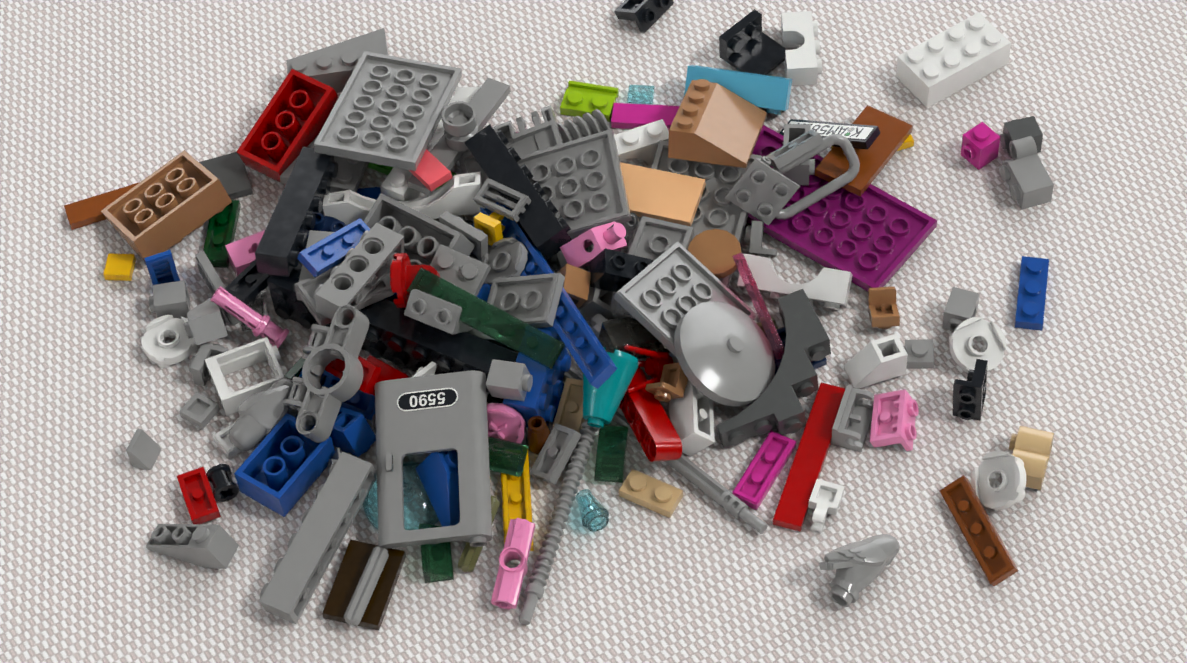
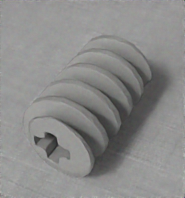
(584, 126)

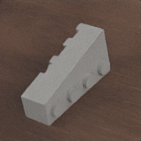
(336, 62)

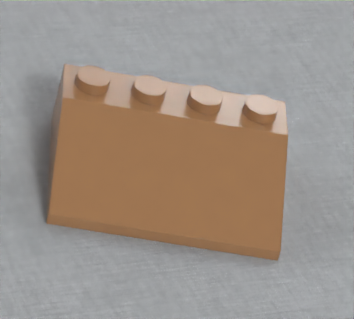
(715, 126)
(167, 205)

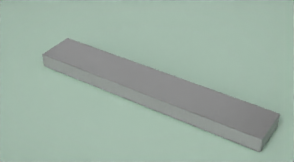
(485, 103)

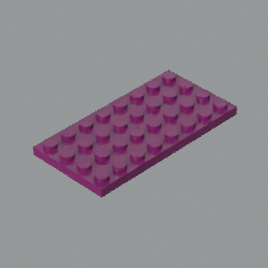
(847, 231)

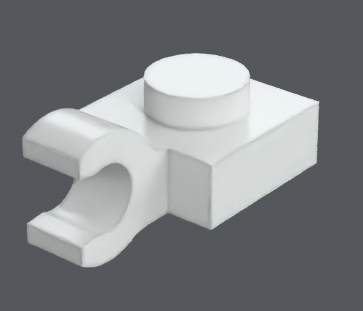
(824, 499)

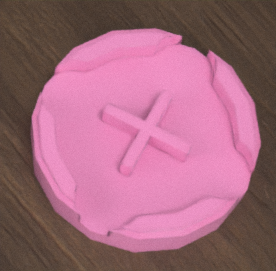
(505, 423)

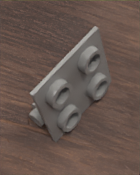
(762, 190)

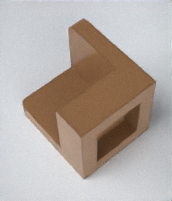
(576, 283)

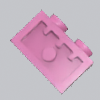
(894, 419)

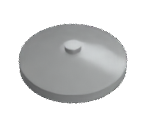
(724, 353)

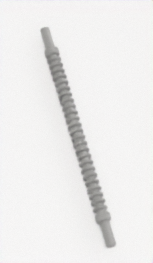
(535, 589)

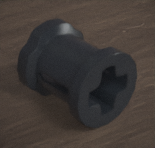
(222, 482)

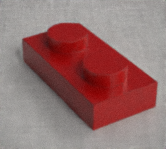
(198, 496)

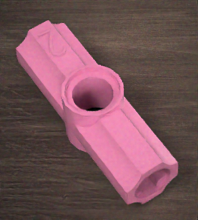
(510, 580)

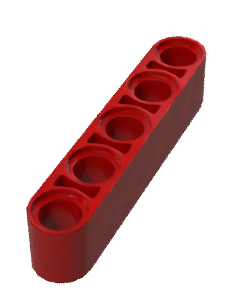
(650, 423)

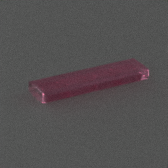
(759, 305)

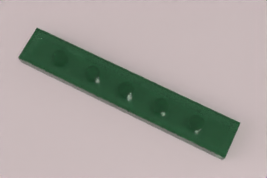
(492, 320)

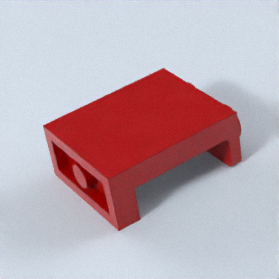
(373, 372)

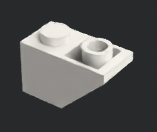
(877, 362)

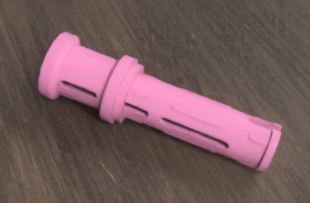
(260, 325)

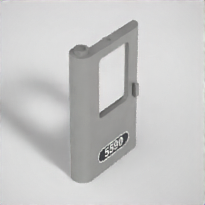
(431, 417)

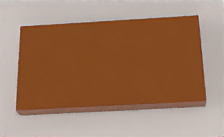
(892, 135)

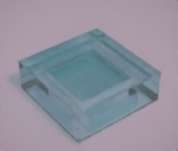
(641, 94)

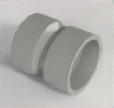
(459, 124)

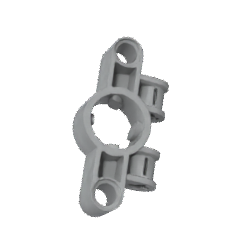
(321, 404)

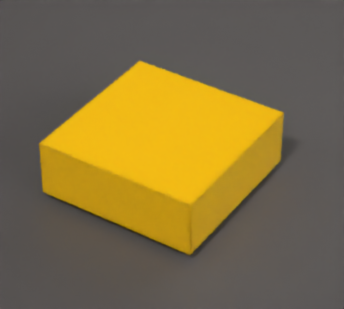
(119, 267)

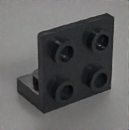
(749, 48)

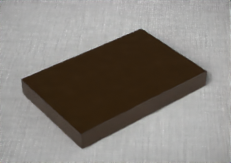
(349, 576)

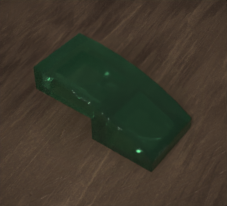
(611, 454)

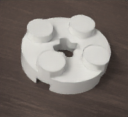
(981, 330)
(167, 353)
(1012, 485)

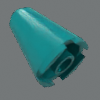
(602, 403)

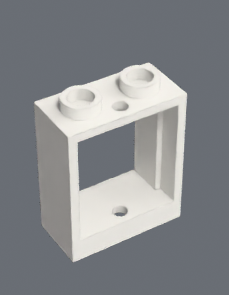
(238, 359)

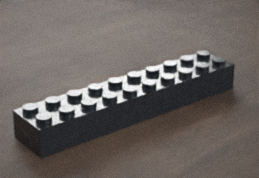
(399, 337)

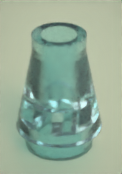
(592, 512)

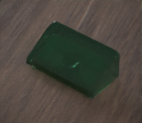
(506, 456)
(436, 560)

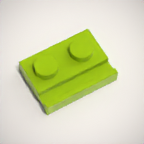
(586, 97)

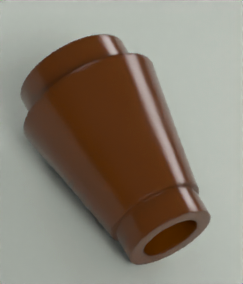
(537, 434)

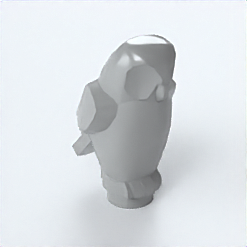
(260, 415)
(858, 566)

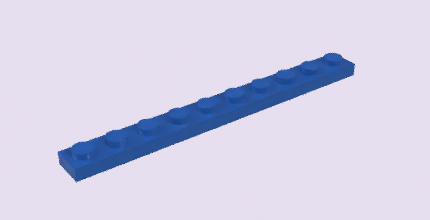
(568, 320)

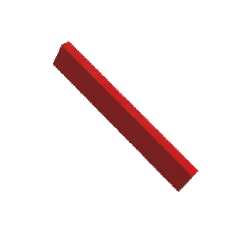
(809, 458)

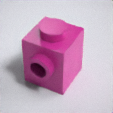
(980, 145)

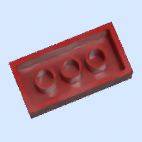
(287, 124)

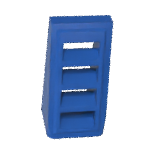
(162, 268)

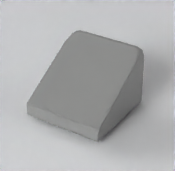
(143, 450)

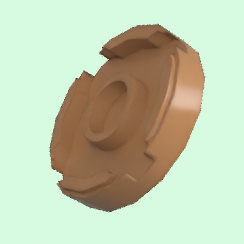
(715, 251)

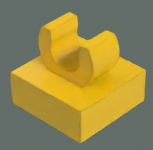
(490, 225)

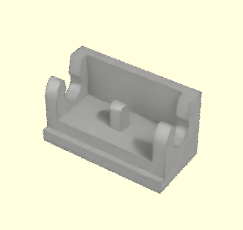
(853, 419)

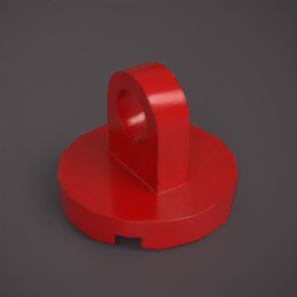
(402, 275)

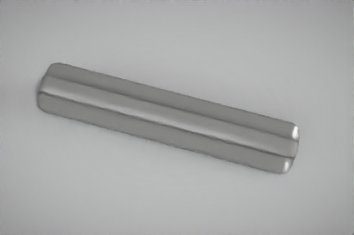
(366, 586)

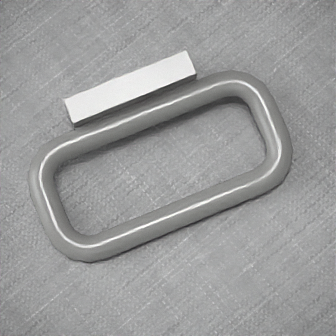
(801, 150)

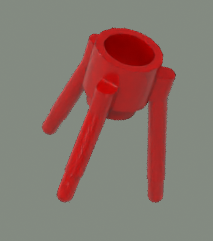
(653, 365)

